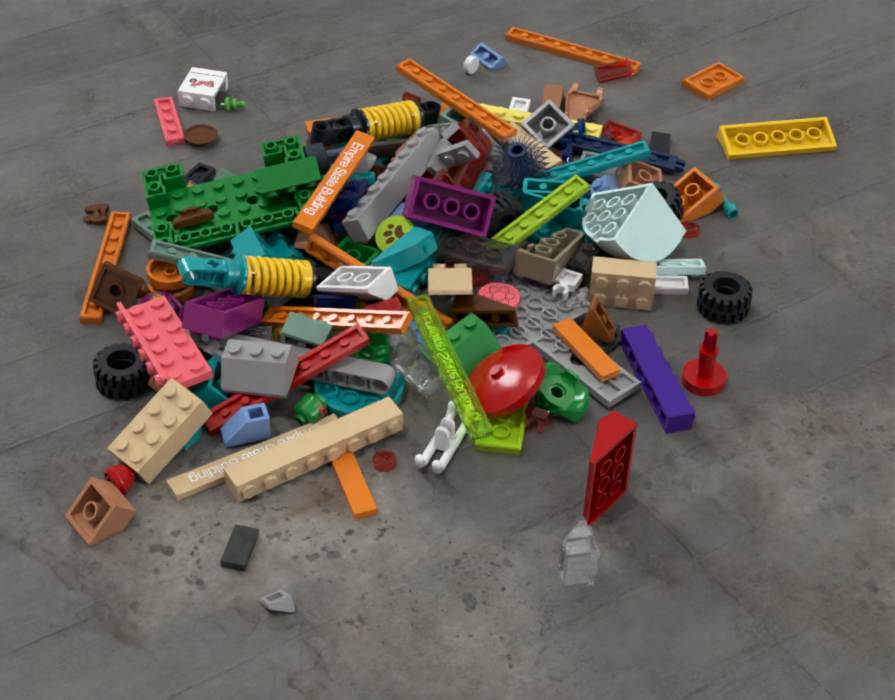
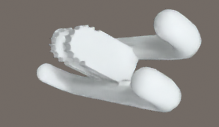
(444, 440)

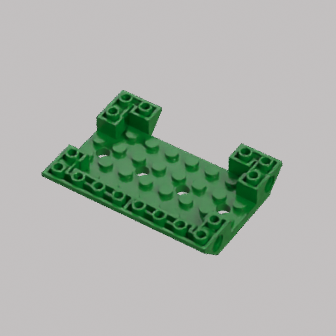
(230, 197)

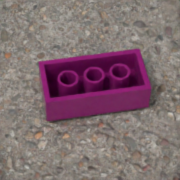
(448, 205)
(222, 314)

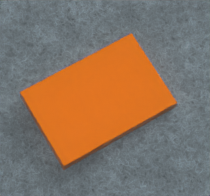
(713, 81)

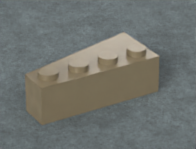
(549, 257)

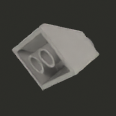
(258, 368)

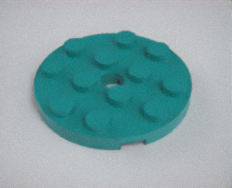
(347, 400)

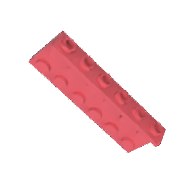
(163, 343)

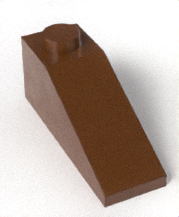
(488, 310)

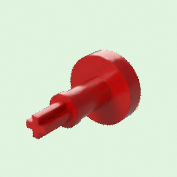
(704, 374)

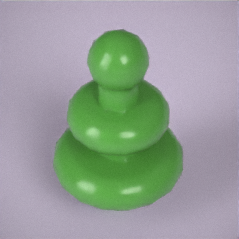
(234, 104)

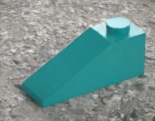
(407, 251)

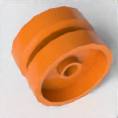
(166, 278)

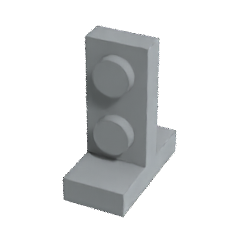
(451, 155)

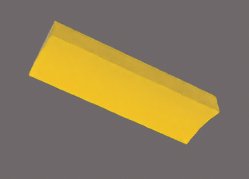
(776, 138)

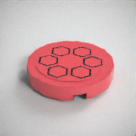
(501, 292)

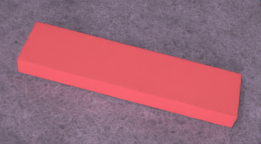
(169, 121)

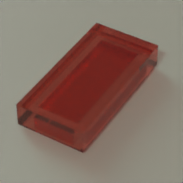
(613, 71)

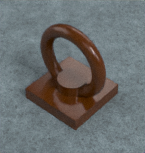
(115, 286)

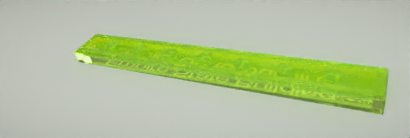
(450, 367)

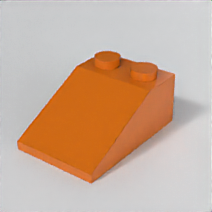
(698, 195)

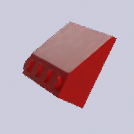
(609, 464)

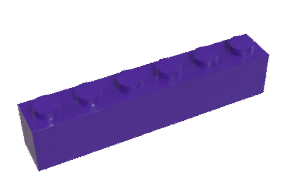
(657, 379)

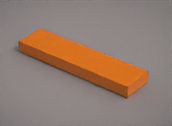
(586, 349)
(354, 486)

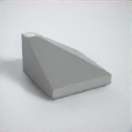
(278, 601)

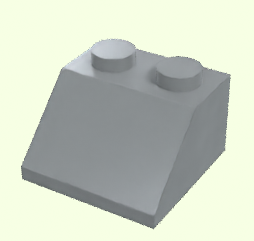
(548, 123)

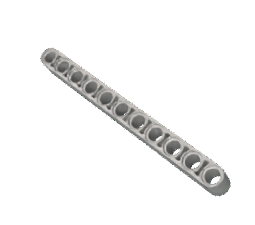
(348, 372)

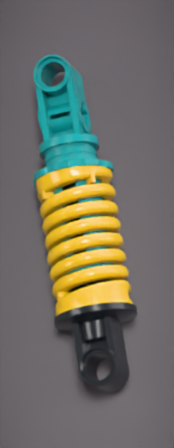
(255, 275)

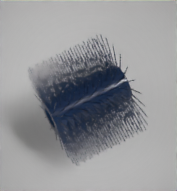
(520, 164)

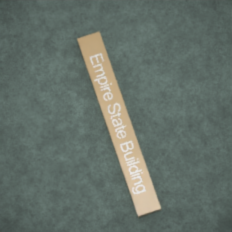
(213, 473)

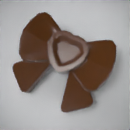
(99, 214)

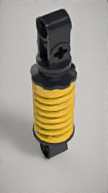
(378, 121)

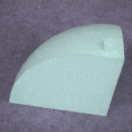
(632, 223)

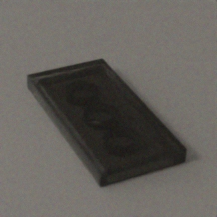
(475, 251)

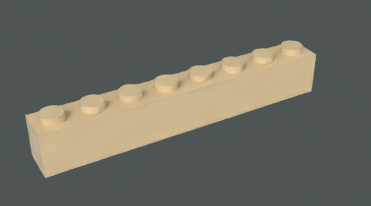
(313, 449)

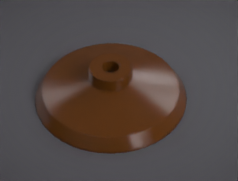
(200, 134)

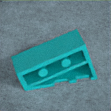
(537, 189)

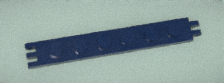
(666, 162)

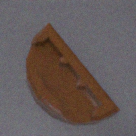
(192, 216)

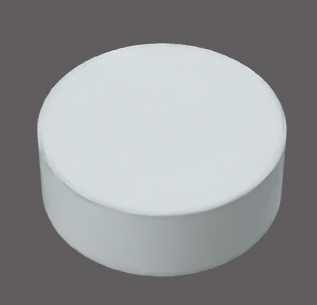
(471, 64)

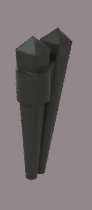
(609, 347)

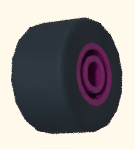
(321, 156)

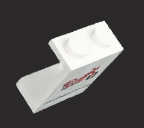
(201, 87)

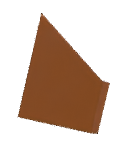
(598, 322)

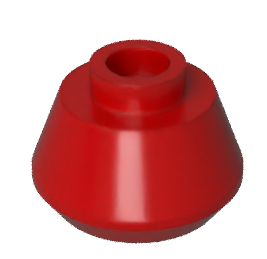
(121, 477)

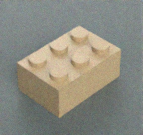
(623, 283)

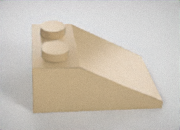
(449, 280)

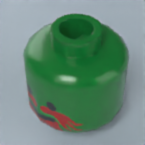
(310, 409)

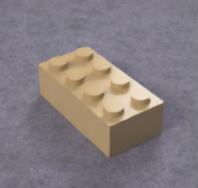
(160, 430)

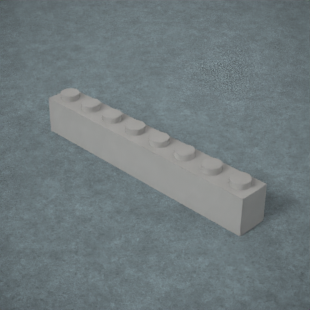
(391, 185)

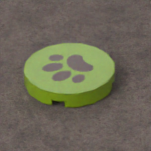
(391, 230)

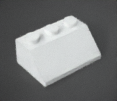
(361, 281)

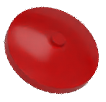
(507, 379)

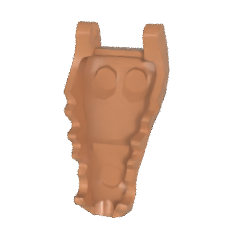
(580, 103)

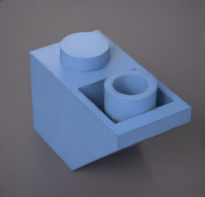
(247, 426)

